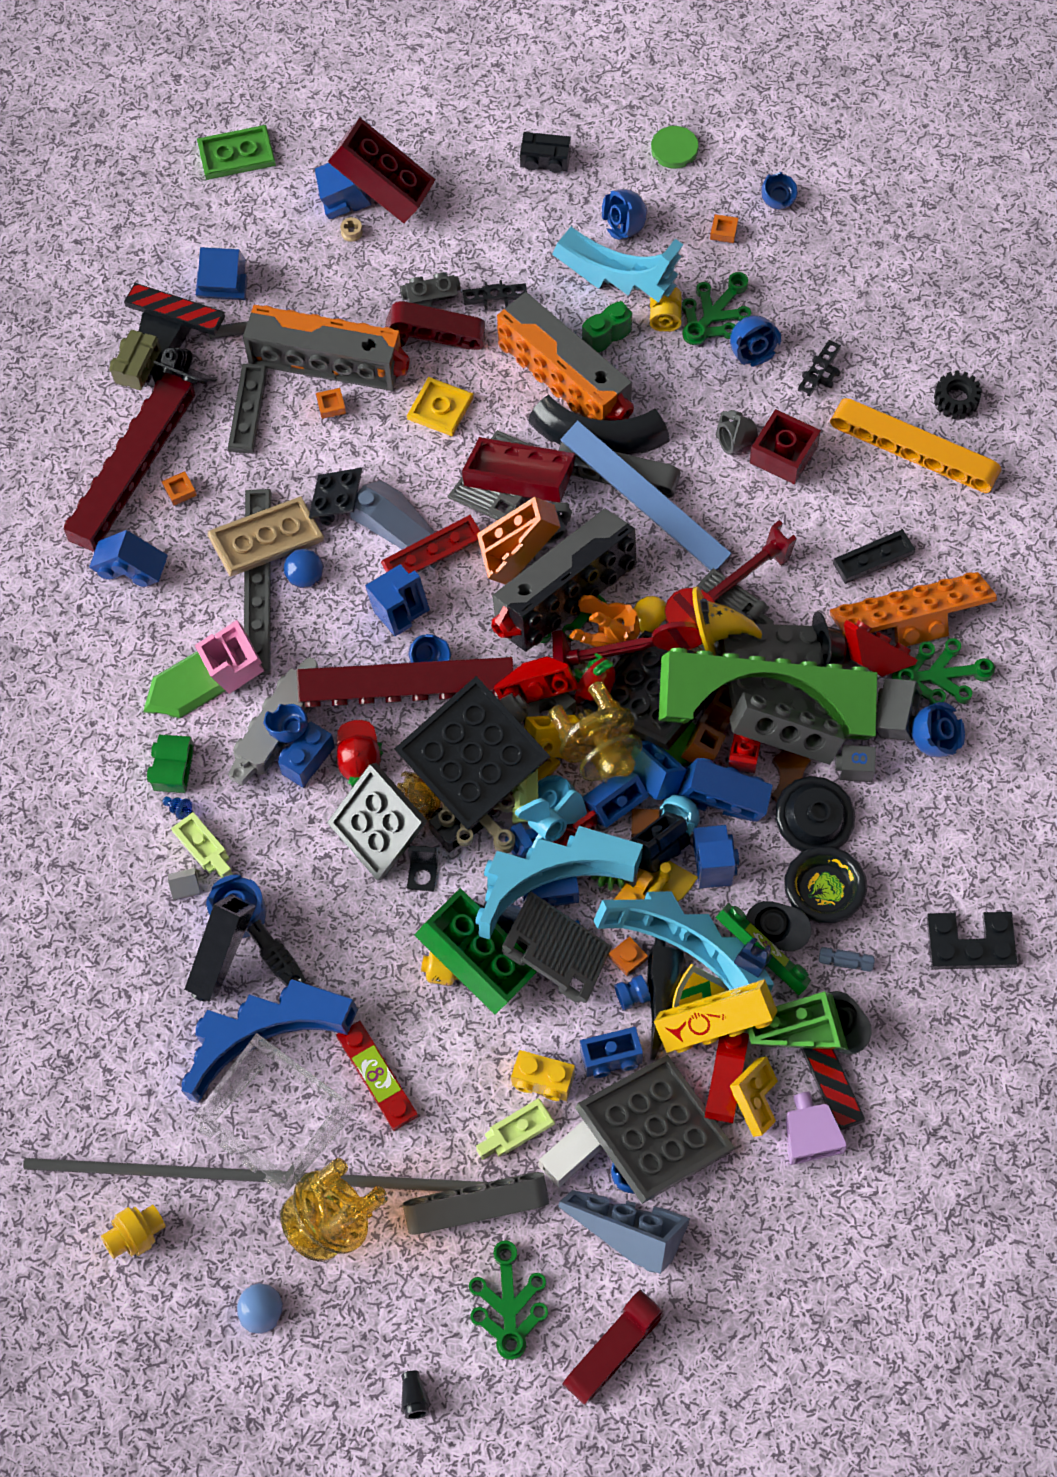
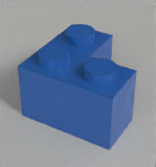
(130, 557)
(715, 856)

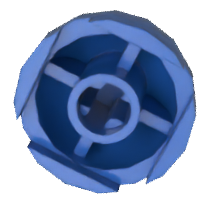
(624, 208)
(758, 336)
(938, 730)

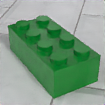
(474, 960)

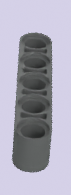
(660, 475)
(475, 1203)

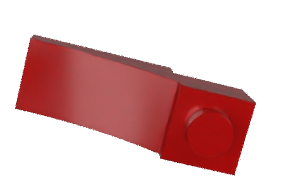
(727, 1068)

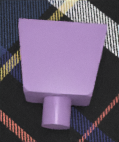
(812, 1131)

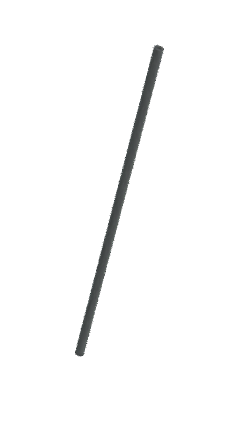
(231, 1174)

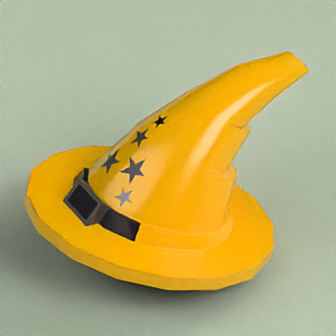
(719, 621)

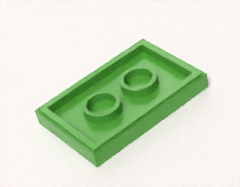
(236, 152)

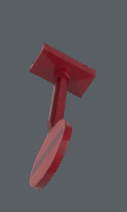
(777, 547)
(665, 637)

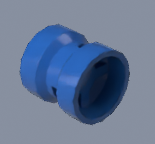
(633, 992)

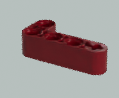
(436, 325)
(614, 1347)

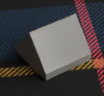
(183, 884)

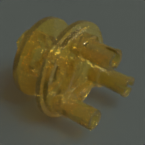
(599, 738)
(328, 1214)

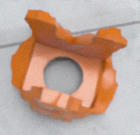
(609, 619)

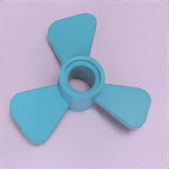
(550, 822)

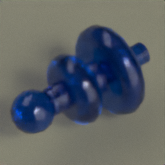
(178, 806)

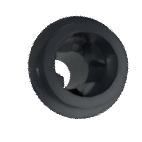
(414, 1397)

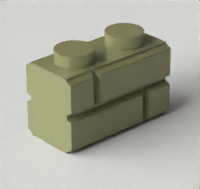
(135, 359)

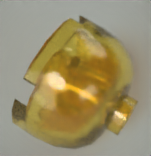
(419, 794)

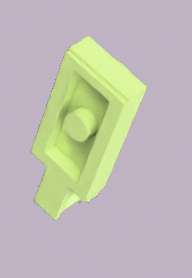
(202, 845)
(516, 1130)

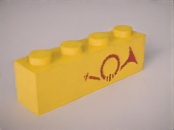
(716, 1016)

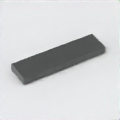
(247, 408)

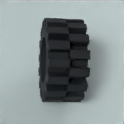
(961, 383)

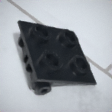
(179, 361)
(335, 494)

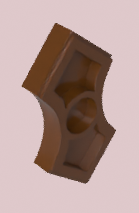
(790, 768)

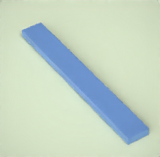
(645, 497)

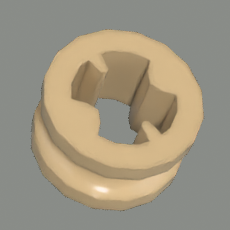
(351, 236)

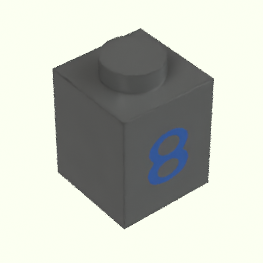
(856, 763)

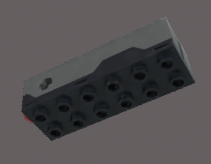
(551, 586)

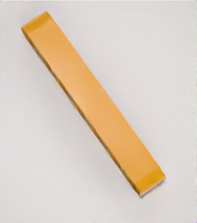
(916, 445)

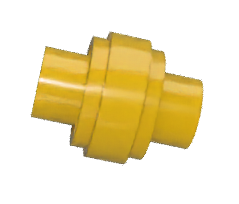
(133, 1231)

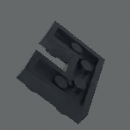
(994, 951)

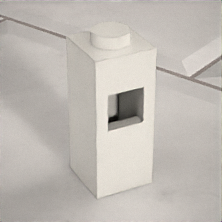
(570, 1154)

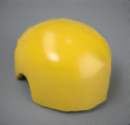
(650, 612)

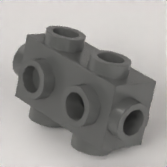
(427, 291)

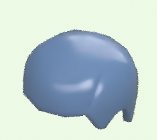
(259, 1308)

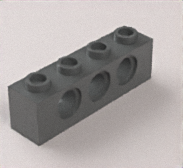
(773, 730)

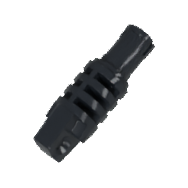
(275, 954)

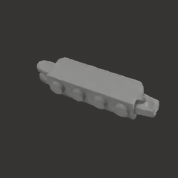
(258, 748)

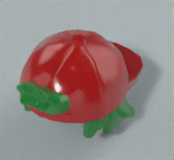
(596, 671)
(357, 749)

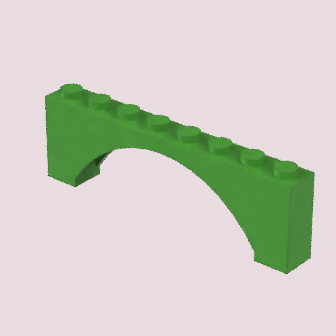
(843, 693)

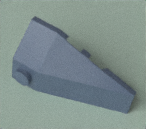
(390, 515)
(637, 1234)

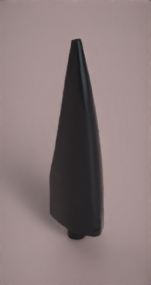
(663, 977)

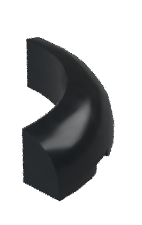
(622, 436)

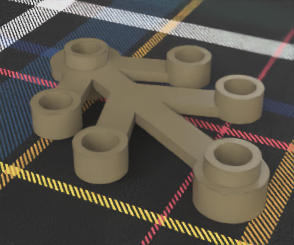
(489, 824)

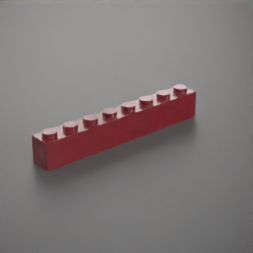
(129, 461)
(397, 680)

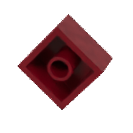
(785, 446)

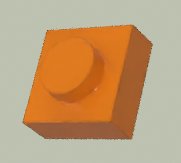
(724, 228)
(330, 403)
(179, 488)
(628, 956)

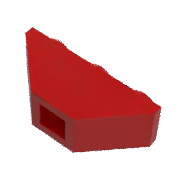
(875, 651)
(538, 680)
(744, 754)

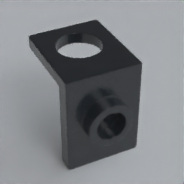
(424, 859)

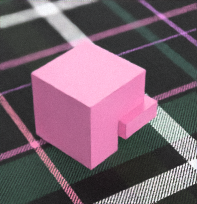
(230, 657)

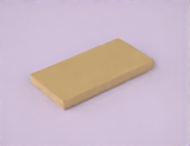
(265, 536)

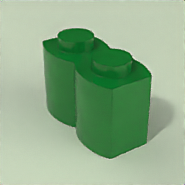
(608, 326)
(171, 763)

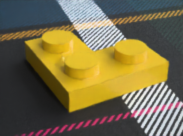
(750, 1094)

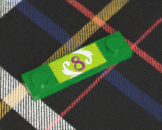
(735, 921)

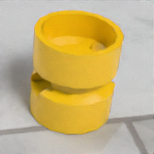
(667, 312)

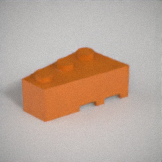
(517, 538)

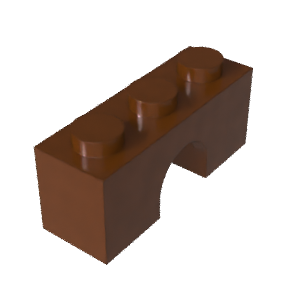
(709, 729)

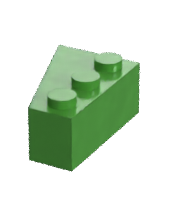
(803, 1024)

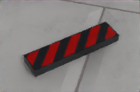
(174, 309)
(834, 1086)

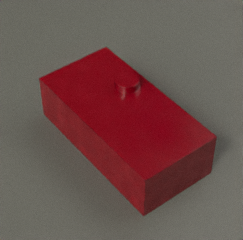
(381, 170)

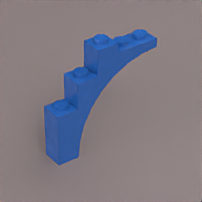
(225, 1037)

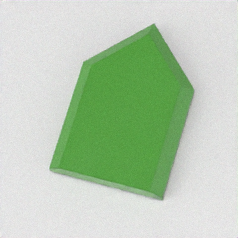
(182, 688)

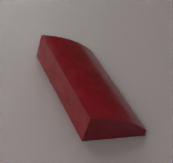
(518, 469)

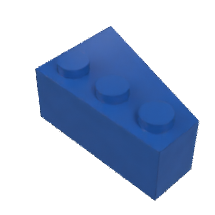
(726, 790)

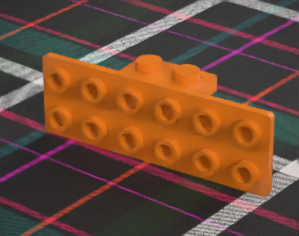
(918, 612)

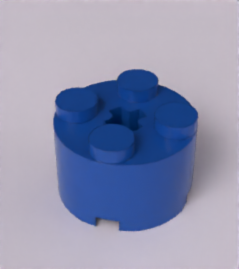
(242, 888)

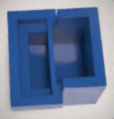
(339, 192)
(221, 274)
(397, 598)

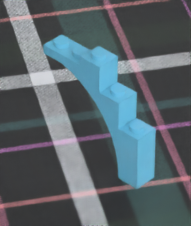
(600, 264)
(585, 855)
(693, 933)

